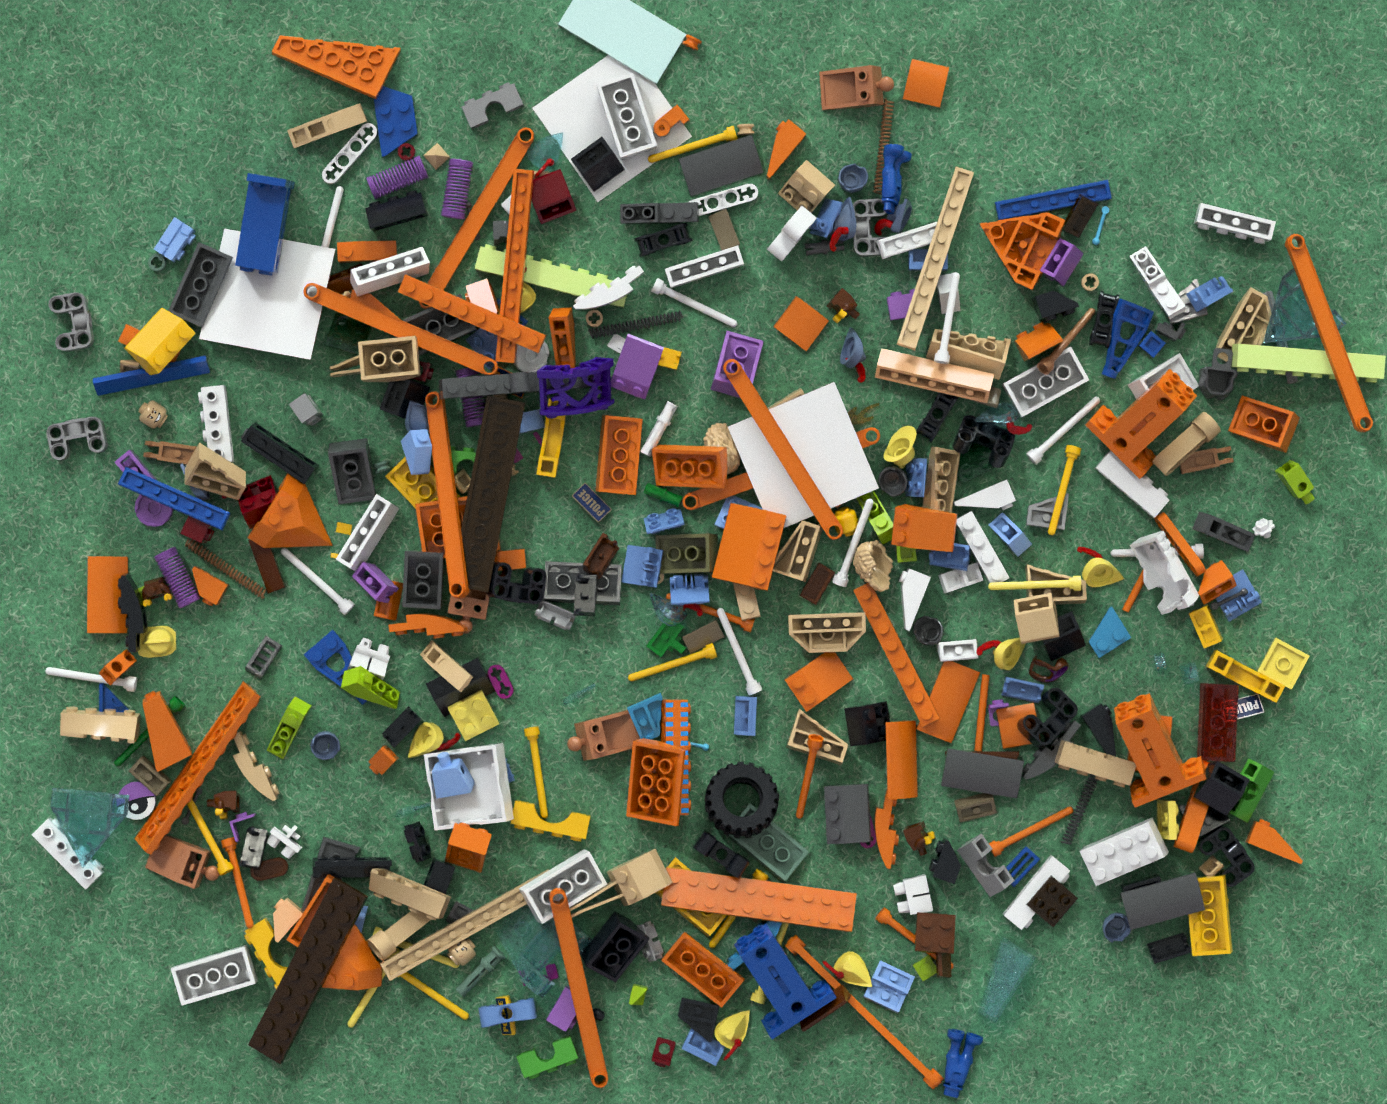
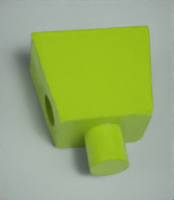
(1293, 475)

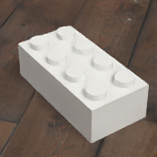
(626, 116)
(1035, 389)
(1124, 851)
(576, 876)
(214, 975)

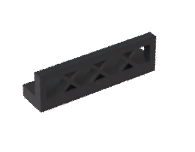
(279, 452)
(348, 866)

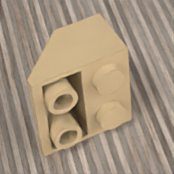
(806, 187)
(1036, 618)

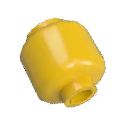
(847, 519)

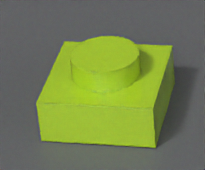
(905, 554)
(925, 968)

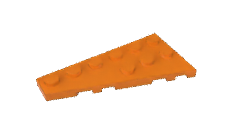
(346, 63)

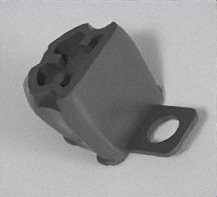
(1218, 379)

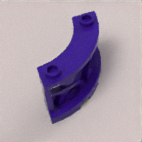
(600, 372)

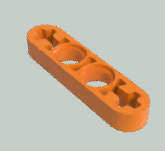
(1180, 544)

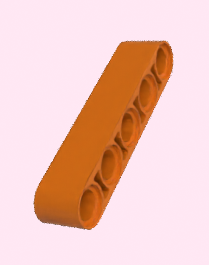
(1191, 821)

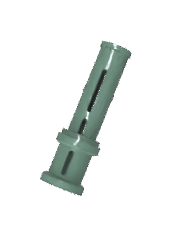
(487, 965)

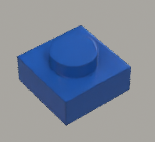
(1152, 344)

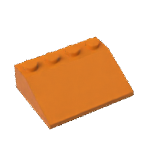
(430, 525)
(749, 546)
(655, 781)

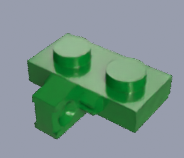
(667, 639)

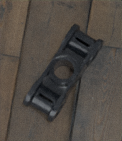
(673, 234)
(1101, 330)
(932, 424)

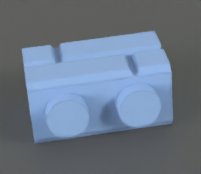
(175, 240)

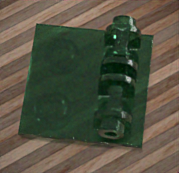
(346, 334)
(974, 462)

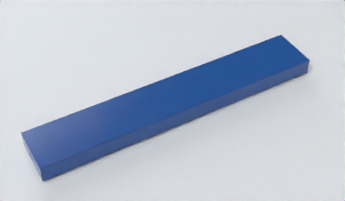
(1051, 200)
(141, 378)
(174, 498)

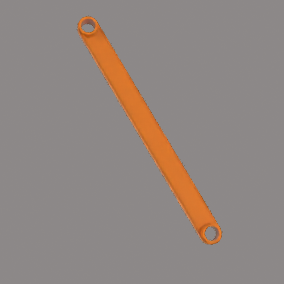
(480, 211)
(400, 328)
(1328, 333)
(783, 449)
(742, 482)
(447, 495)
(578, 987)
(932, 1077)

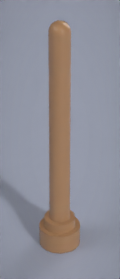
(1046, 364)

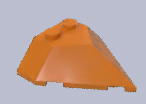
(1025, 244)
(290, 519)
(355, 965)

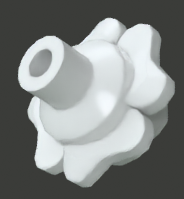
(1263, 528)

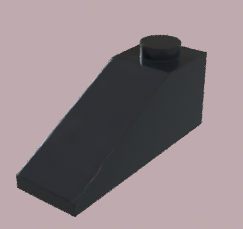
(1101, 727)

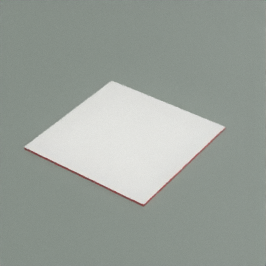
(582, 119)
(267, 309)
(823, 442)

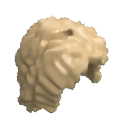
(720, 436)
(873, 565)

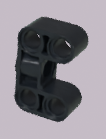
(986, 434)
(515, 591)
(1055, 722)
(1234, 852)
(733, 862)

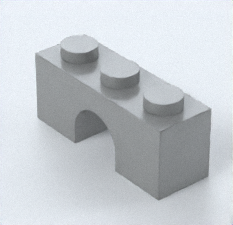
(476, 109)
(306, 410)
(991, 878)

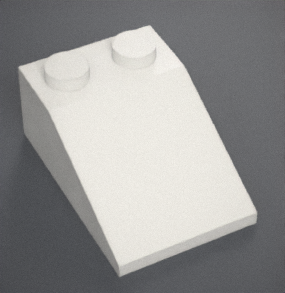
(1175, 363)
(912, 592)

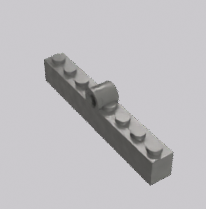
(496, 385)

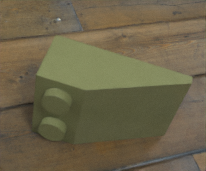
(687, 553)

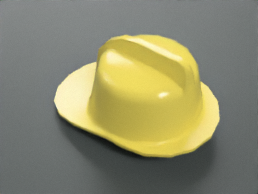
(900, 447)
(157, 642)

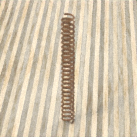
(881, 141)
(227, 570)

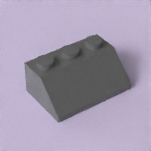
(847, 813)

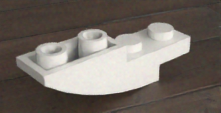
(1157, 283)
(602, 296)

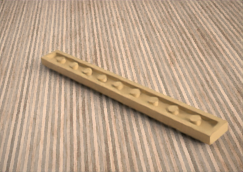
(935, 258)
(455, 932)

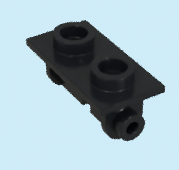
(421, 850)

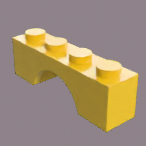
(551, 444)
(1245, 676)
(526, 816)
(261, 936)

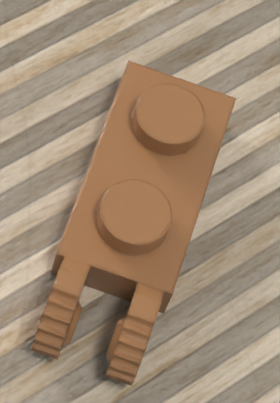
(171, 452)
(1204, 460)

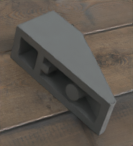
(1223, 531)

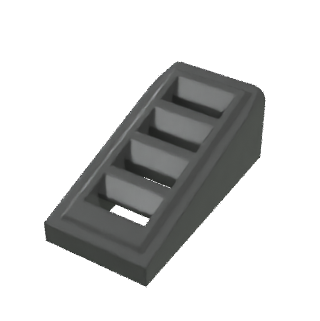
(260, 674)

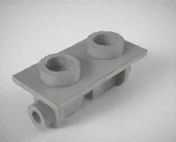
(561, 617)
(651, 950)

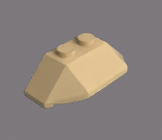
(1246, 323)
(827, 631)

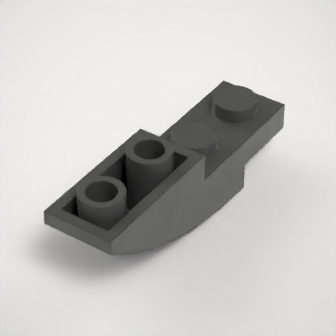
(659, 213)
(1045, 757)

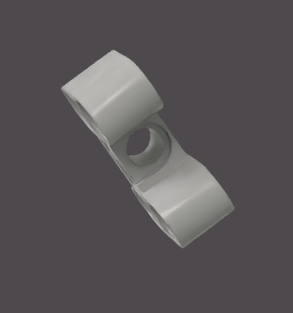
(863, 227)
(80, 319)
(76, 429)

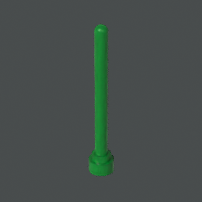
(175, 705)

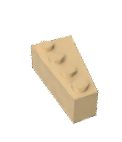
(1096, 763)

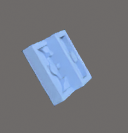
(889, 987)

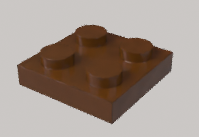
(935, 933)

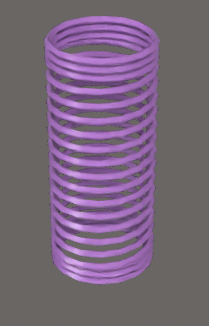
(422, 175)
(446, 211)
(468, 411)
(165, 556)

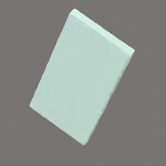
(625, 34)

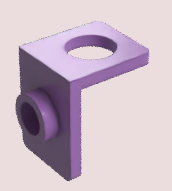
(996, 704)
(239, 817)

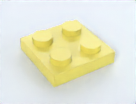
(1283, 663)
(473, 715)
(1166, 819)

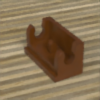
(600, 556)

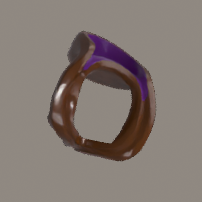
(1056, 672)

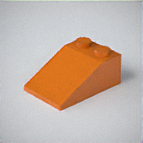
(1037, 341)
(1264, 423)
(924, 528)
(818, 679)
(468, 847)

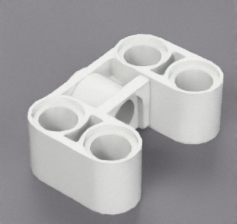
(791, 233)

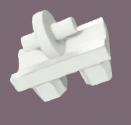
(291, 846)

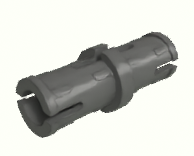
(822, 247)

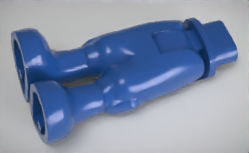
(891, 186)
(958, 1065)

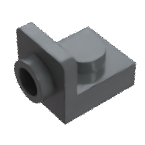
(1167, 330)

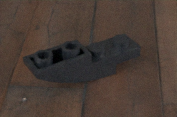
(132, 604)

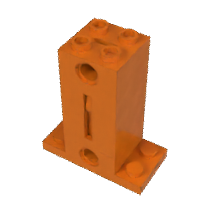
(1142, 421)
(1154, 752)

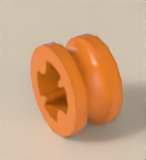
(691, 42)

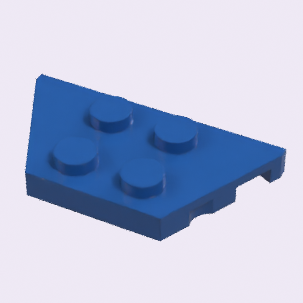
(394, 119)

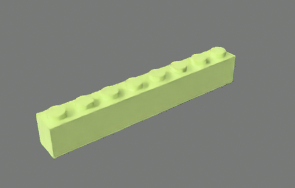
(545, 274)
(1302, 361)

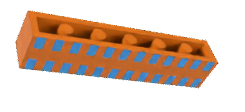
(675, 732)

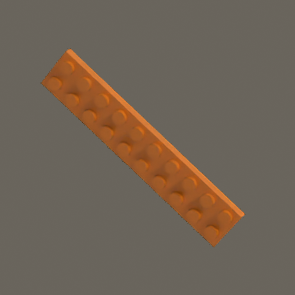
(197, 767)
(759, 900)

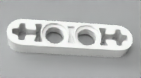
(346, 151)
(721, 197)

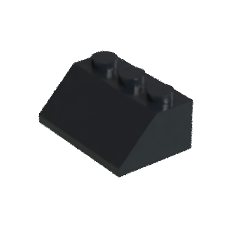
(396, 211)
(446, 694)
(614, 947)

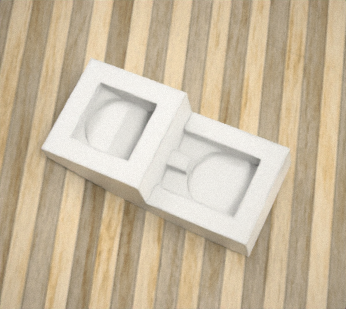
(958, 578)

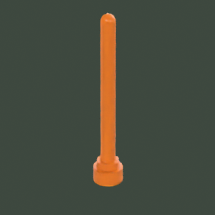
(747, 625)
(814, 744)
(230, 846)
(998, 847)
(885, 917)

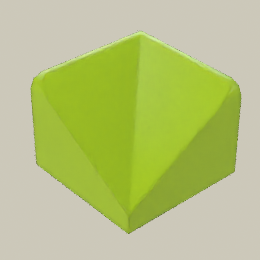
(637, 994)

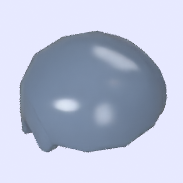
(853, 178)
(320, 748)
(1116, 927)

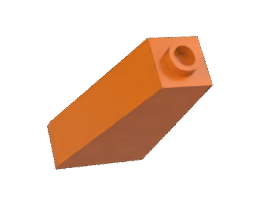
(165, 735)

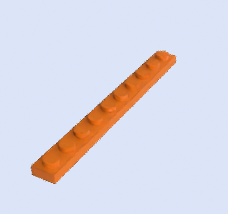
(515, 258)

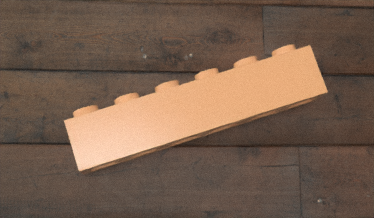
(934, 376)

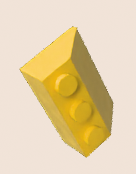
(159, 341)

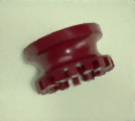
(407, 146)

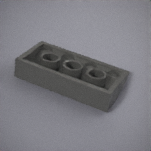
(721, 165)
(200, 284)
(562, 580)
(982, 773)
(1162, 901)

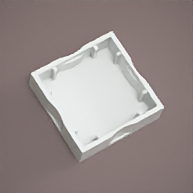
(490, 795)

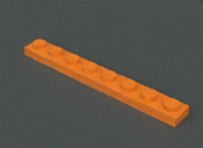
(472, 313)
(896, 654)

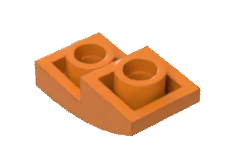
(514, 558)

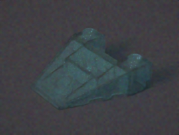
(534, 946)

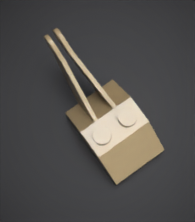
(383, 360)
(632, 881)

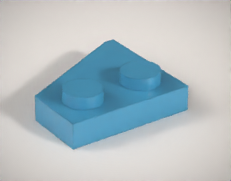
(1109, 634)
(647, 716)

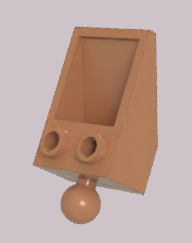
(853, 87)
(468, 603)
(604, 735)
(178, 858)

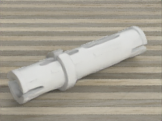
(659, 428)

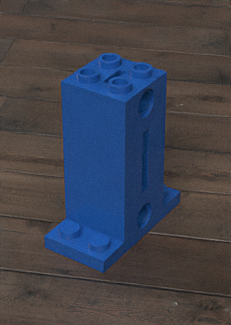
(263, 224)
(780, 981)

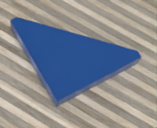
(108, 700)

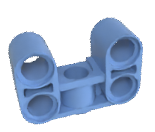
(521, 1011)

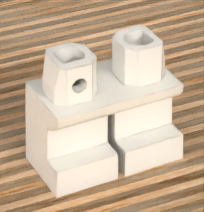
(377, 659)
(911, 887)

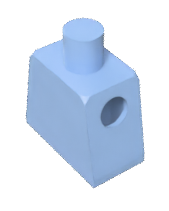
(451, 777)

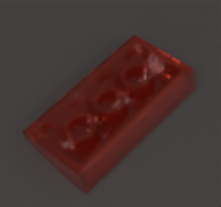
(1218, 722)

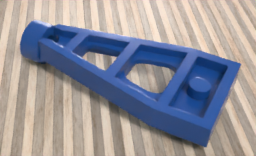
(1131, 313)
(323, 651)

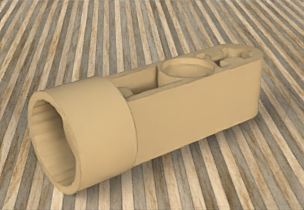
(1202, 430)
(385, 943)

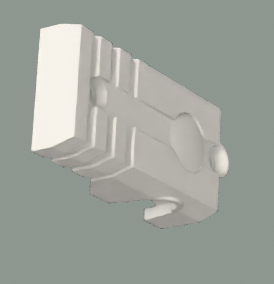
(1165, 571)

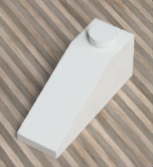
(992, 497)

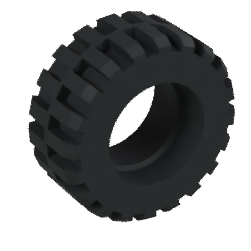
(747, 775)

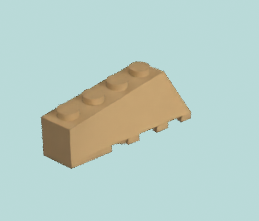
(973, 352)
(941, 479)
(100, 724)
(408, 892)

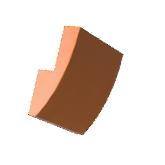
(925, 83)
(801, 323)
(1008, 720)

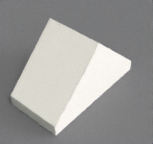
(943, 289)

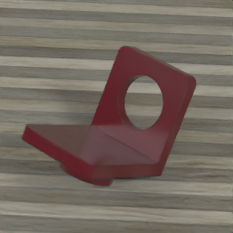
(427, 372)
(663, 1059)

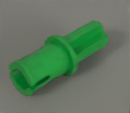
(662, 494)

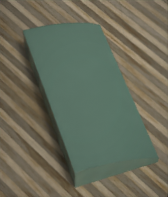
(772, 848)

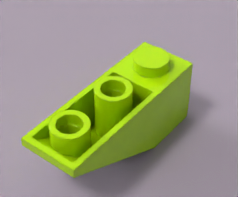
(878, 517)
(369, 687)
(288, 727)

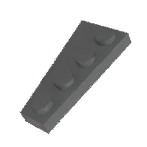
(328, 848)

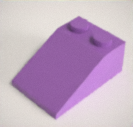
(745, 351)
(636, 366)

